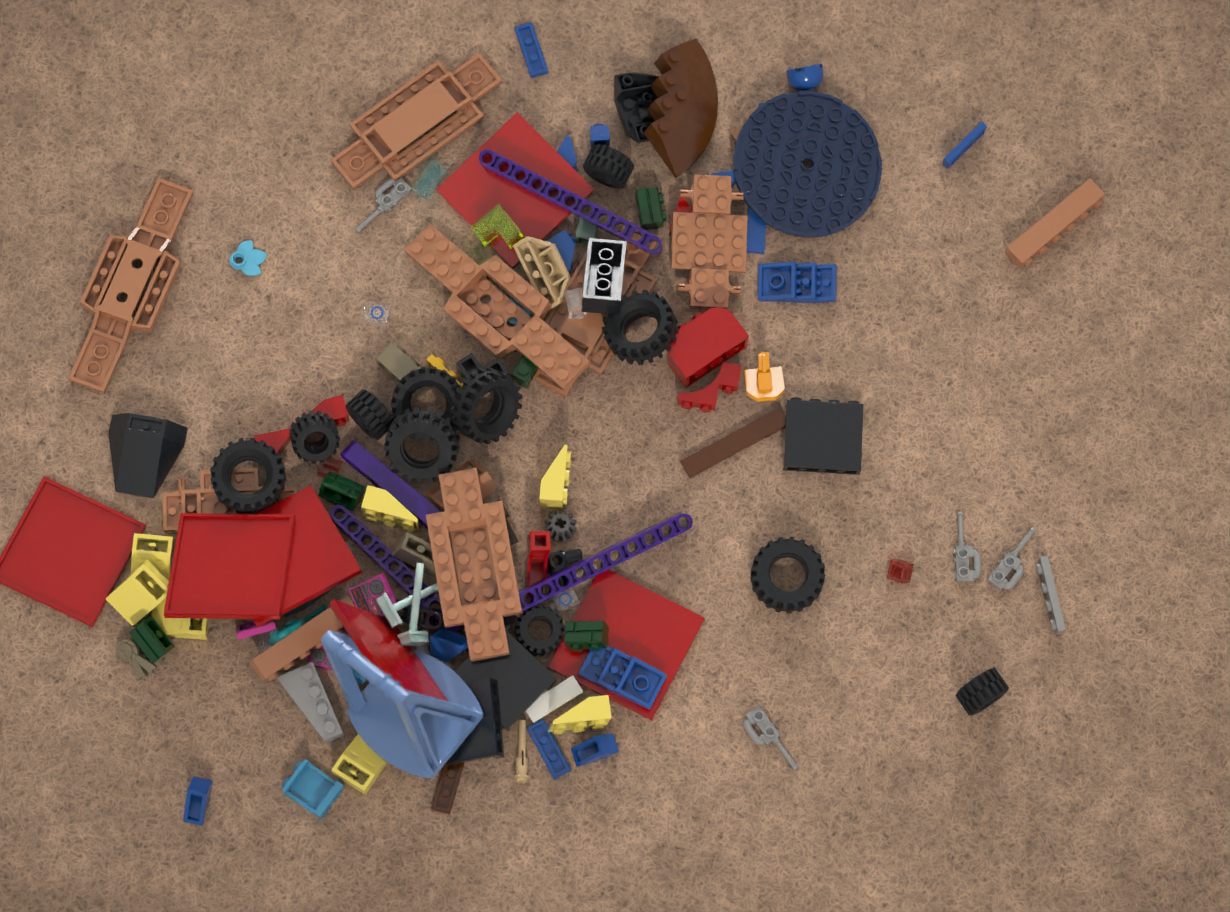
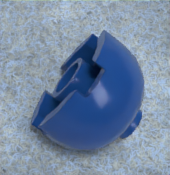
(806, 77)

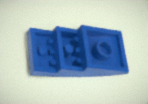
(797, 282)
(623, 675)

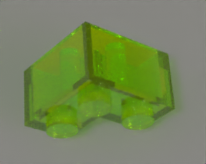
(497, 223)

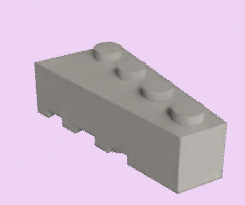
(310, 697)

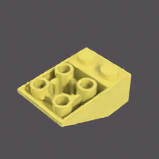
(552, 490)
(382, 506)
(156, 549)
(139, 593)
(181, 627)
(590, 713)
(359, 765)

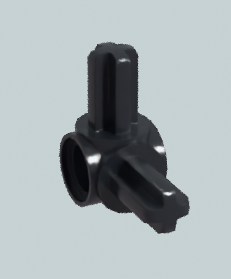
(563, 560)

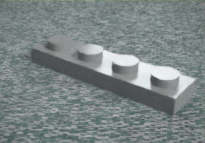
(1052, 603)

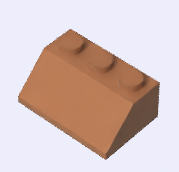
(486, 484)

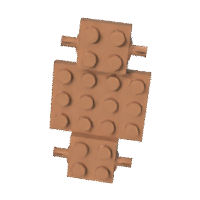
(709, 241)
(206, 501)

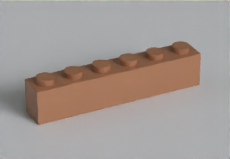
(1055, 223)
(296, 644)

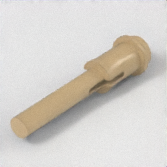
(521, 762)

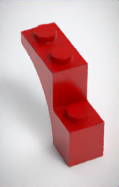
(706, 398)
(536, 562)

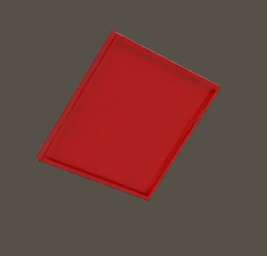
(477, 191)
(68, 551)
(317, 554)
(230, 566)
(639, 626)
(383, 648)

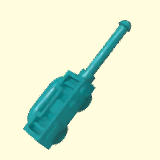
(293, 625)

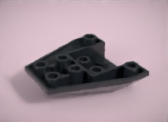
(632, 100)
(143, 452)

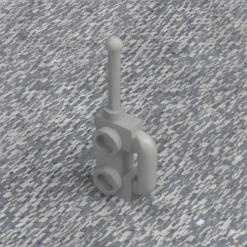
(388, 201)
(962, 556)
(1009, 562)
(768, 730)

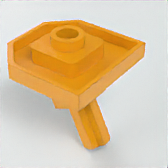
(764, 382)

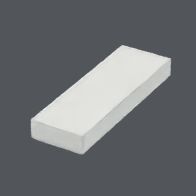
(554, 699)

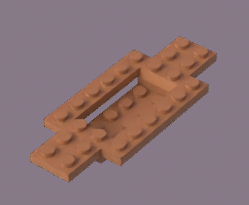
(410, 114)
(586, 331)
(481, 563)

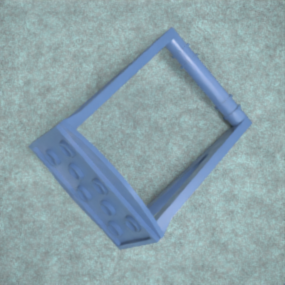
(399, 724)

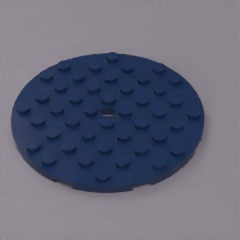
(813, 199)

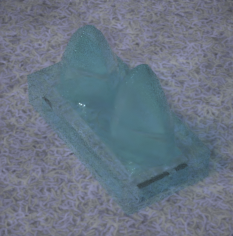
(429, 180)

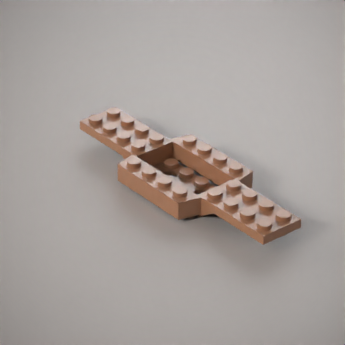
(115, 275)
(469, 284)

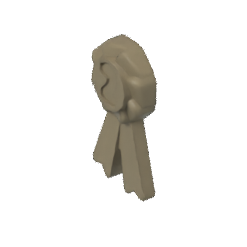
(129, 652)

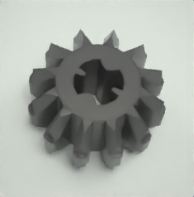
(552, 525)

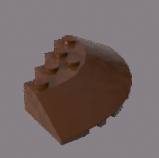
(684, 107)

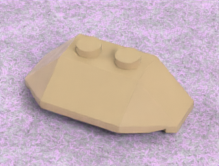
(544, 268)

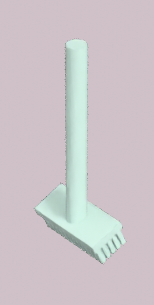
(390, 610)
(415, 637)

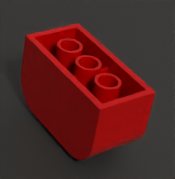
(705, 344)

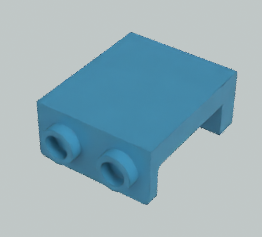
(312, 788)

